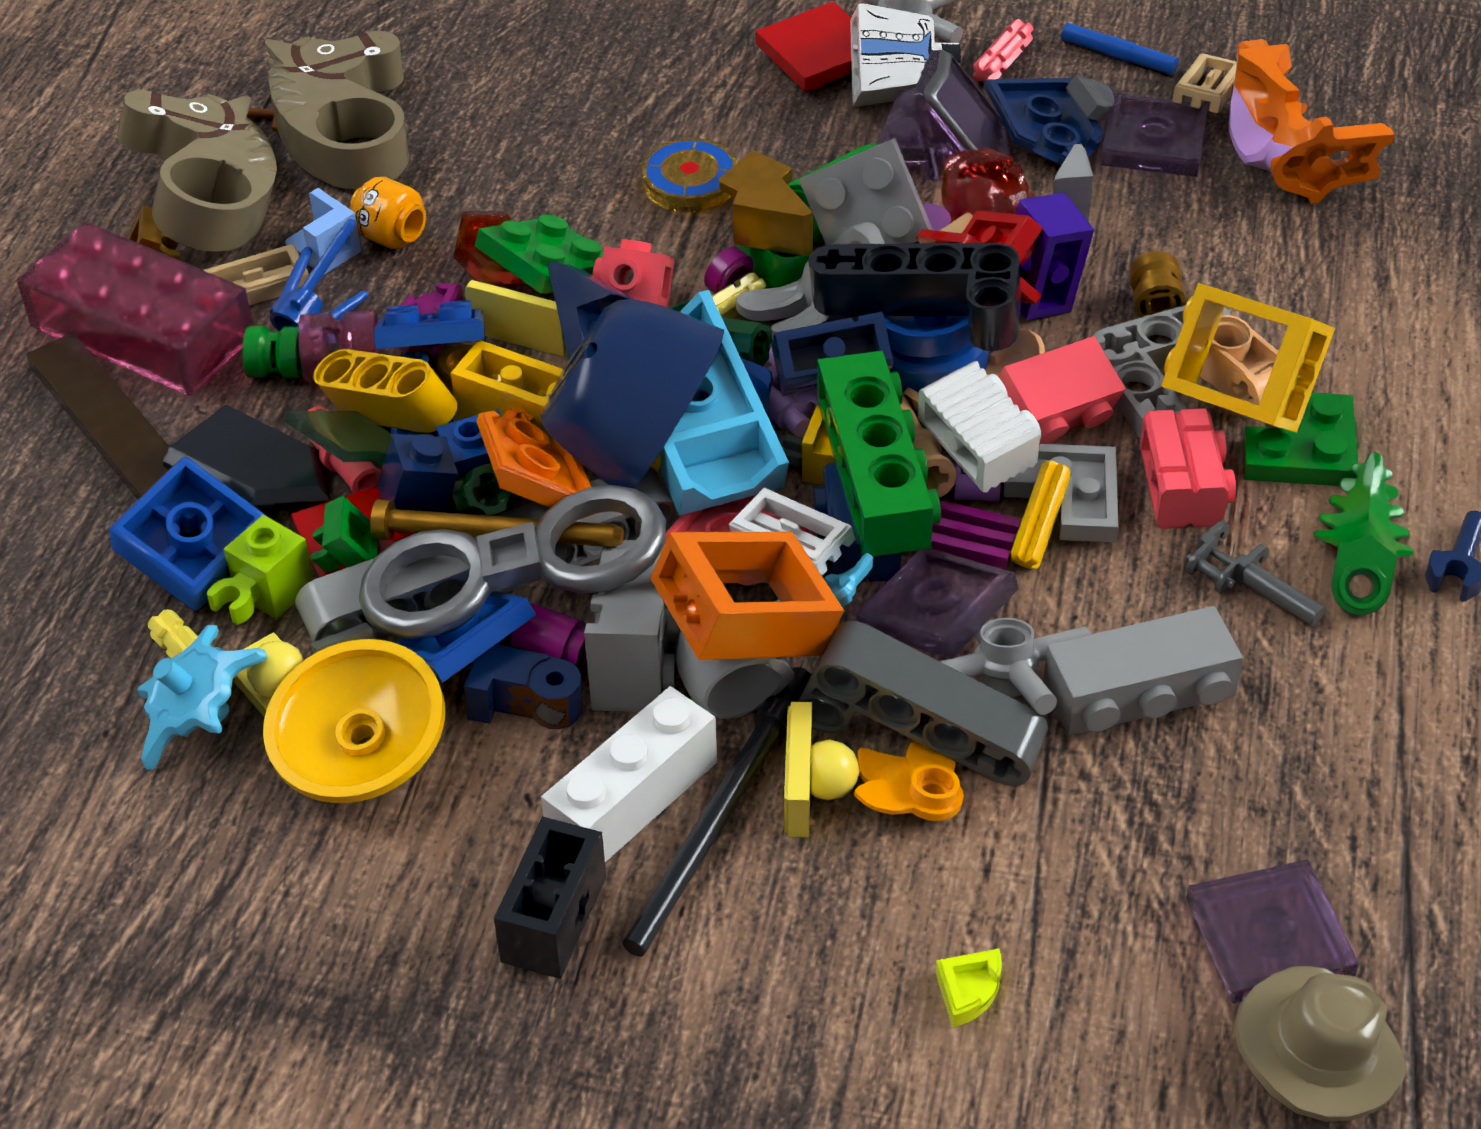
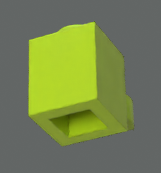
(265, 571)

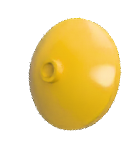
(339, 700)

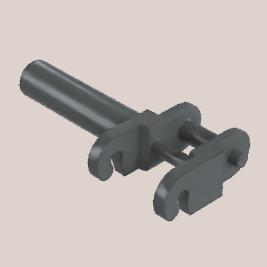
(1246, 571)

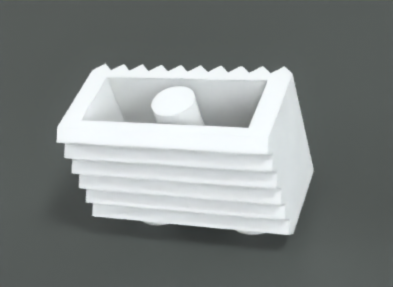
(980, 425)

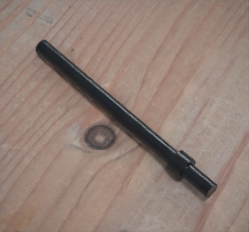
(770, 725)

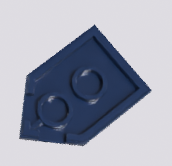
(1043, 117)

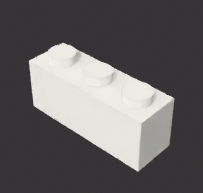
(637, 771)

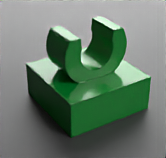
(344, 537)

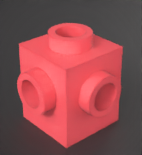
(651, 271)

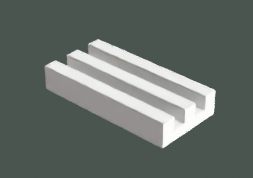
(795, 514)

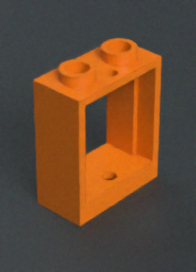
(692, 587)

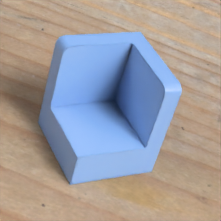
(328, 220)

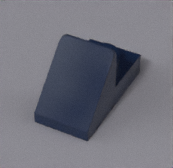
(579, 303)

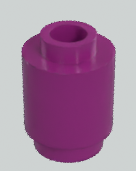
(552, 635)

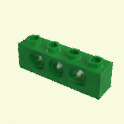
(876, 454)

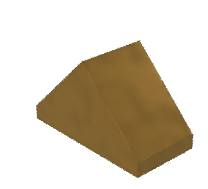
(771, 213)

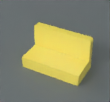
(518, 317)

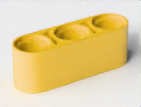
(386, 389)

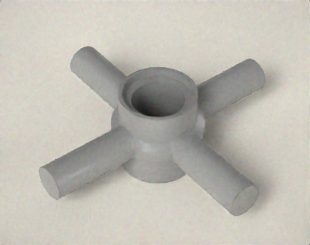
(1009, 658)

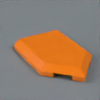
(527, 460)

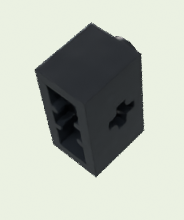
(550, 897)

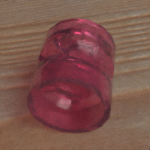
(319, 330)

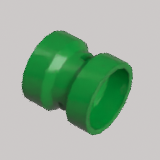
(272, 352)

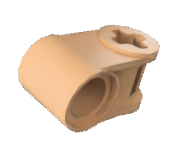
(1239, 360)

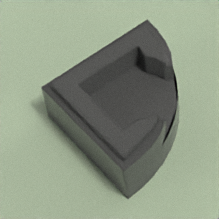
(1091, 96)

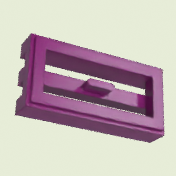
(972, 524)

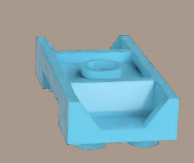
(726, 442)

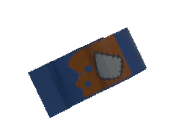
(524, 686)

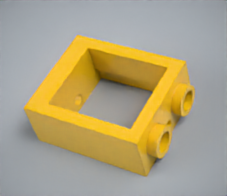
(1291, 375)

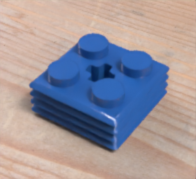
(185, 501)

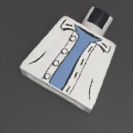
(890, 52)

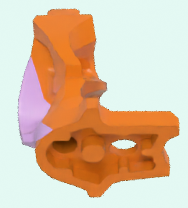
(1275, 136)

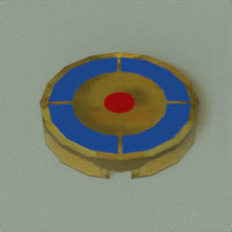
(687, 174)

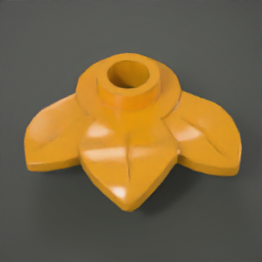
(912, 784)

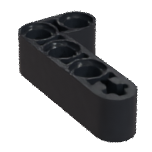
(923, 281)

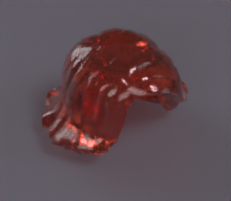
(982, 183)

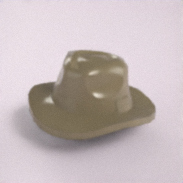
(1320, 1043)

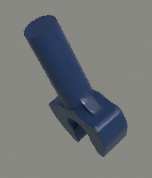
(1460, 560)

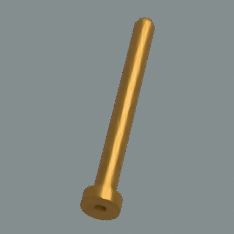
(388, 519)

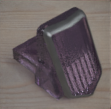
(942, 117)

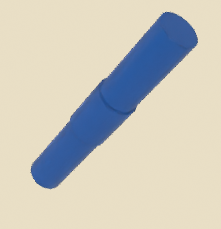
(1119, 49)

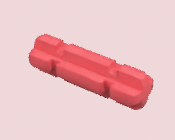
(1003, 51)

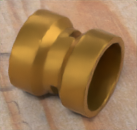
(1156, 283)

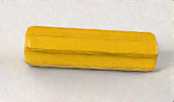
(1040, 514)

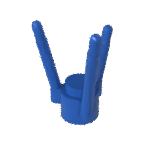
(303, 300)

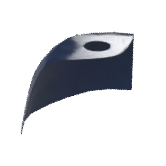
(634, 389)

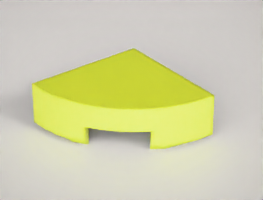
(969, 984)

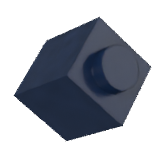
(418, 473)

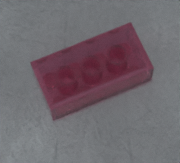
(137, 307)

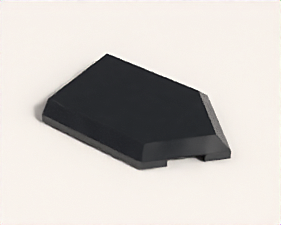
(254, 460)

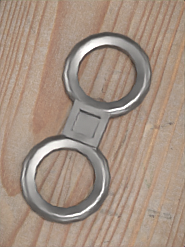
(512, 559)

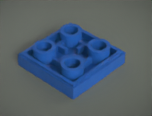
(406, 327)

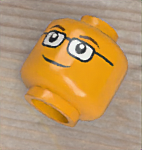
(388, 212)

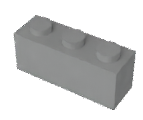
(1142, 670)

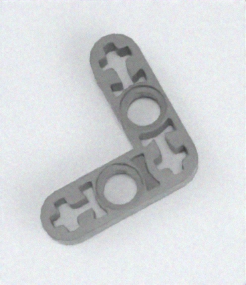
(1138, 360)

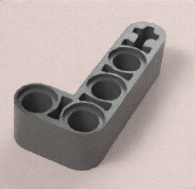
(923, 701)

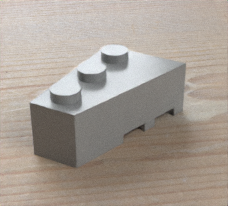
(629, 642)

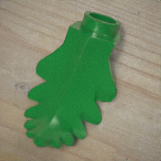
(1364, 536)

